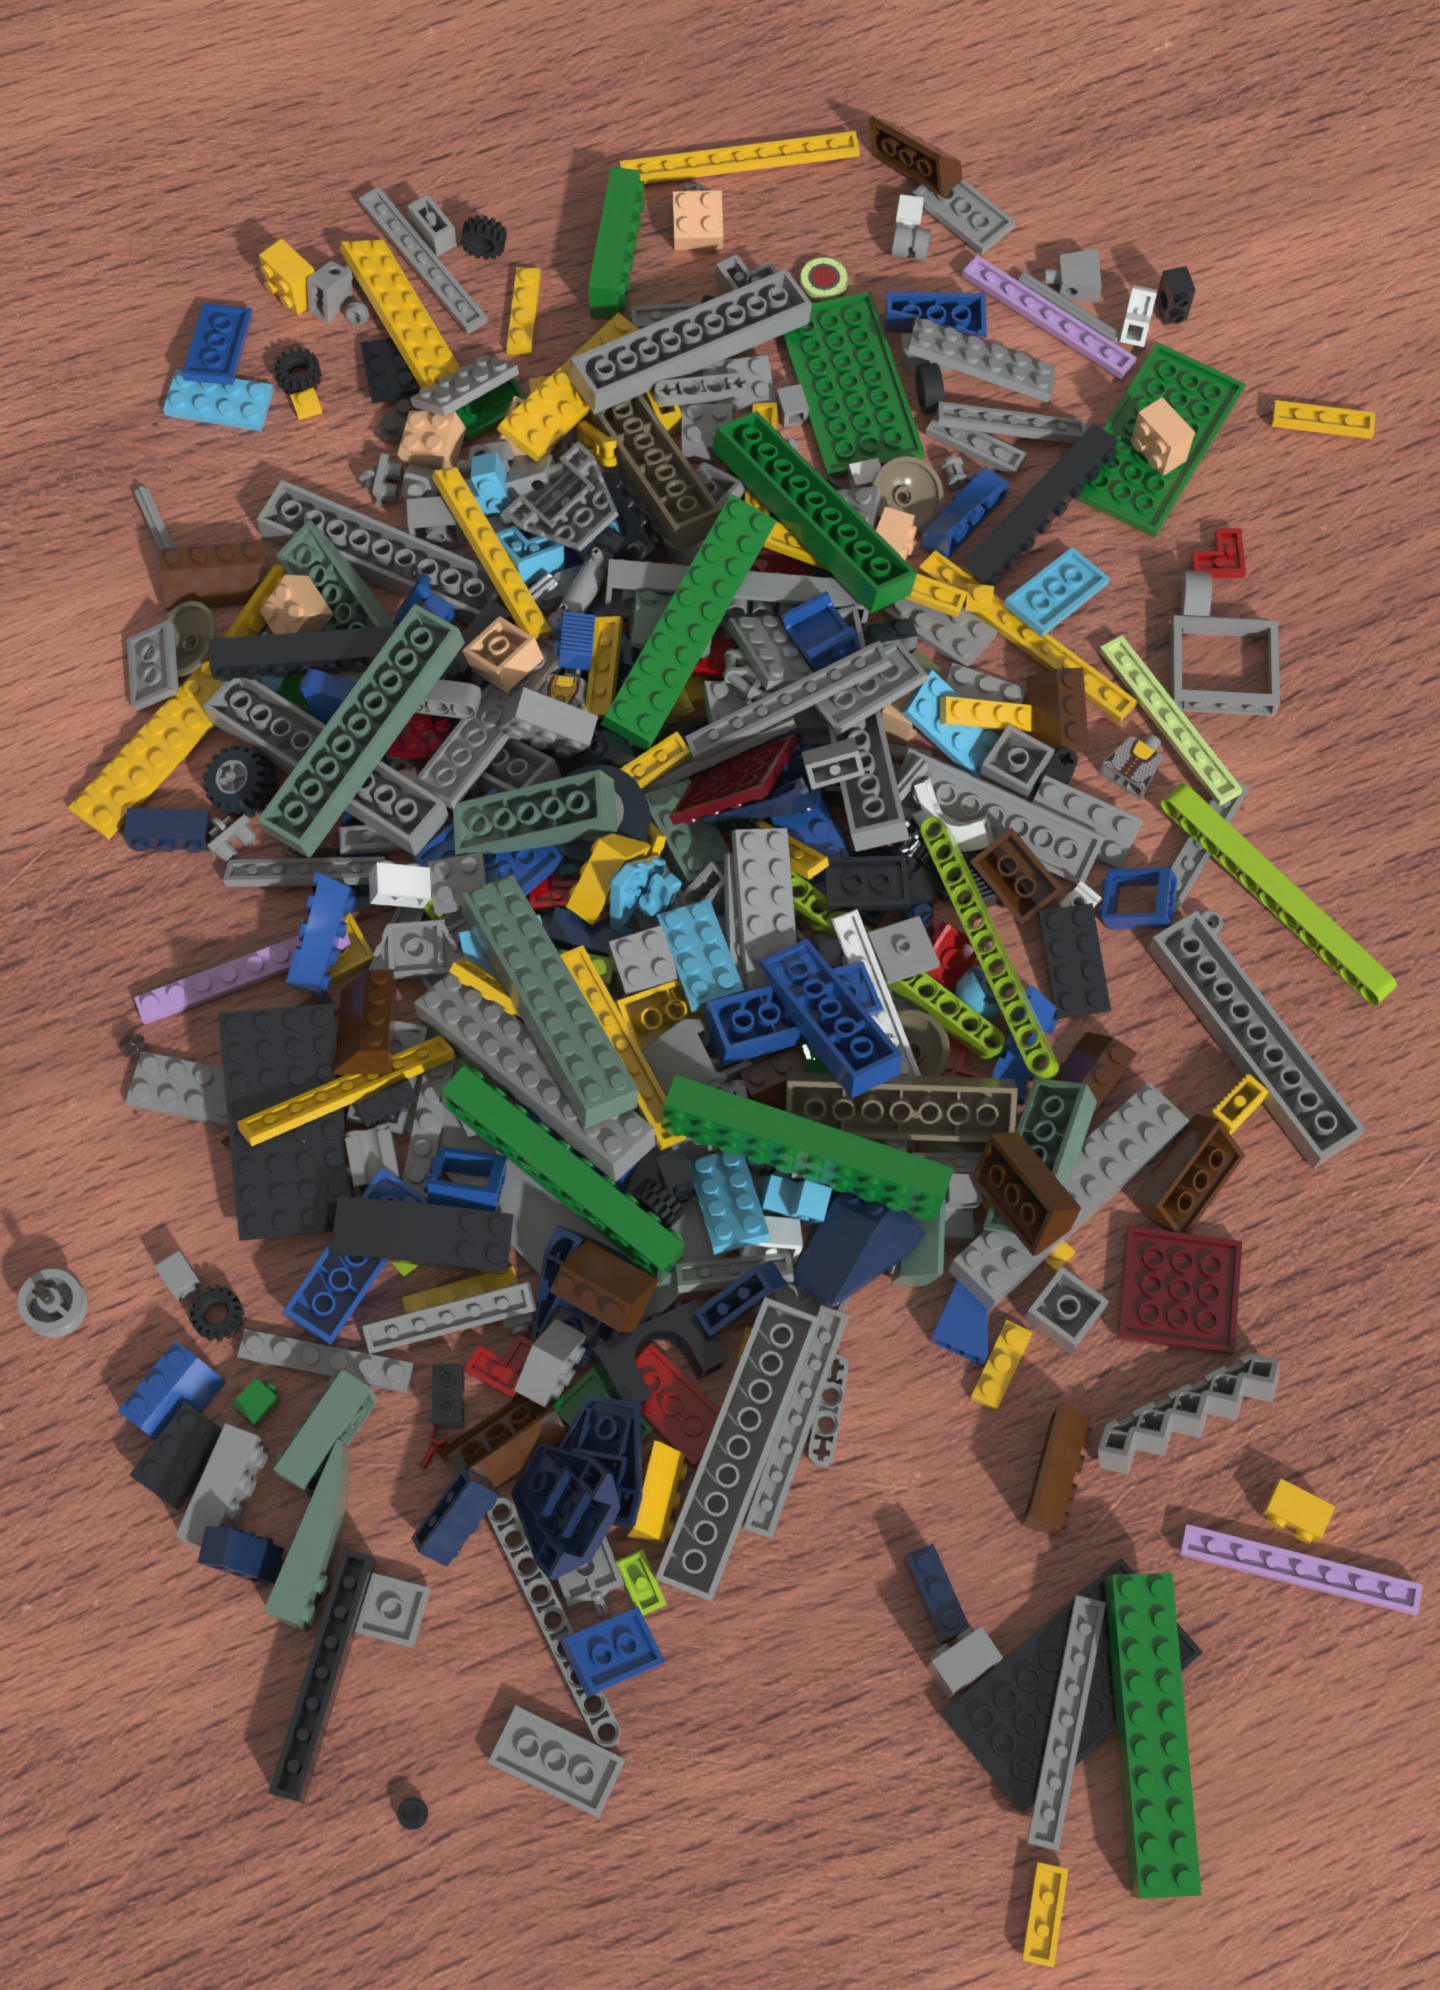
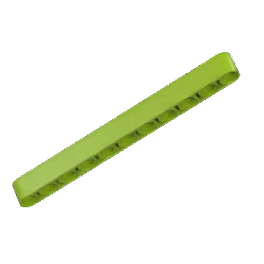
(1278, 894)
(994, 956)
(909, 988)

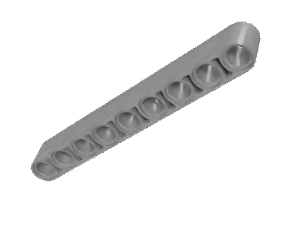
(545, 1608)

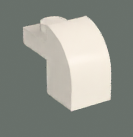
(1138, 315)

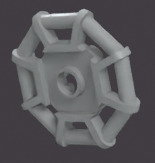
(737, 675)

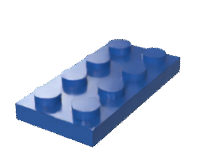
(217, 344)

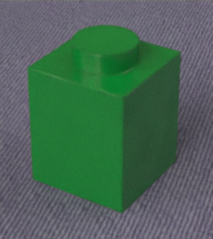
(257, 1402)

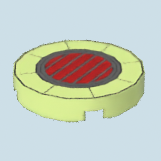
(823, 279)

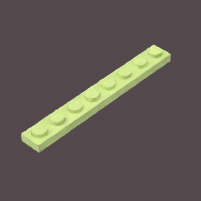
(1171, 721)

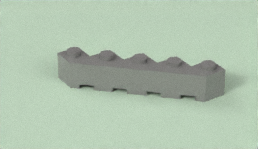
(1187, 1411)

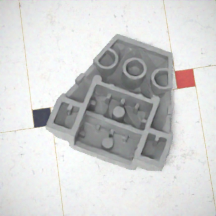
(572, 508)

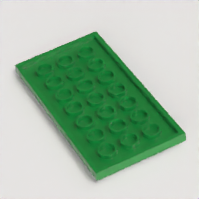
(851, 385)
(1129, 485)

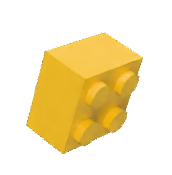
(286, 275)

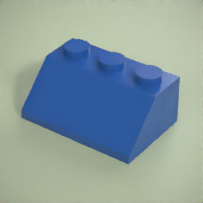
(173, 1380)

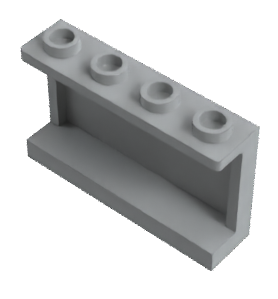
(683, 1054)

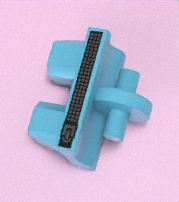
(659, 895)

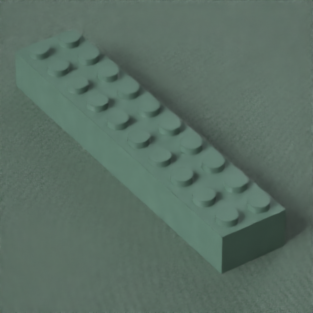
(361, 731)
(549, 1002)

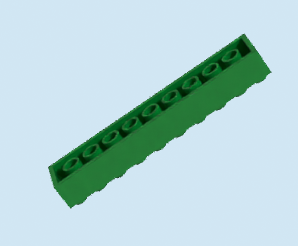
(814, 511)
(688, 622)
(805, 1148)
(562, 1173)
(1152, 1736)

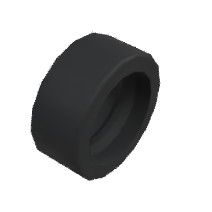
(929, 387)

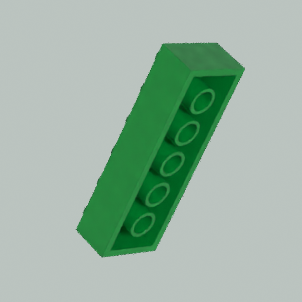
(616, 243)

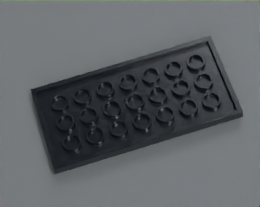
(295, 1177)
(1011, 1707)

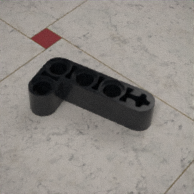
(459, 668)

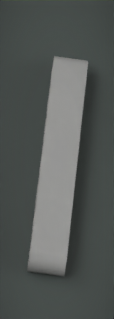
(444, 699)

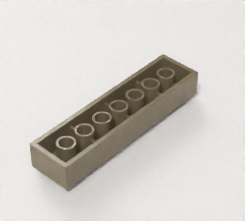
(659, 472)
(908, 1106)

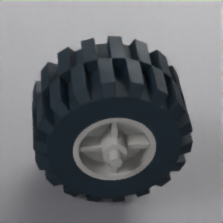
(240, 781)

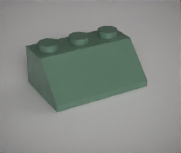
(645, 615)
(927, 1258)

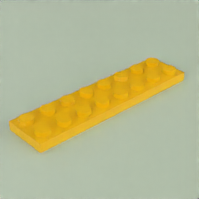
(400, 310)
(556, 403)
(148, 756)

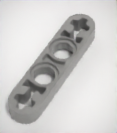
(700, 385)
(831, 1411)

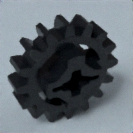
(914, 845)

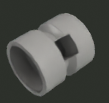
(911, 243)

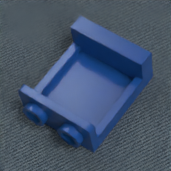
(820, 632)

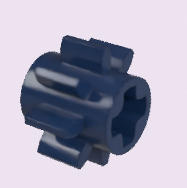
(918, 909)

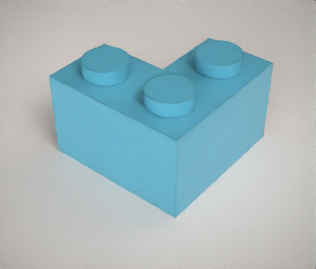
(488, 483)
(532, 557)
(794, 1199)

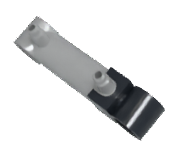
(606, 546)

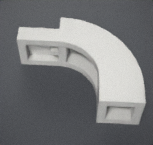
(969, 835)

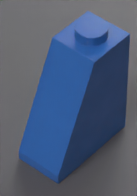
(325, 693)
(963, 1326)

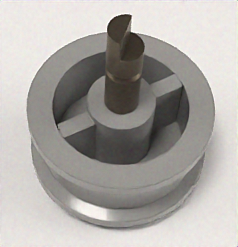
(52, 1303)

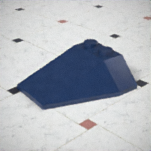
(787, 797)
(853, 1247)
(551, 1307)
(612, 1434)
(564, 1507)

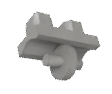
(379, 480)
(221, 845)

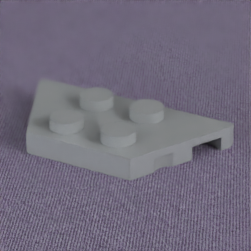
(416, 950)

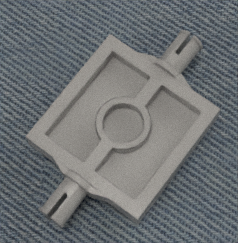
(592, 1580)

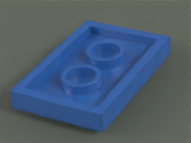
(612, 1651)

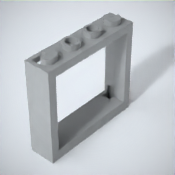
(1221, 701)

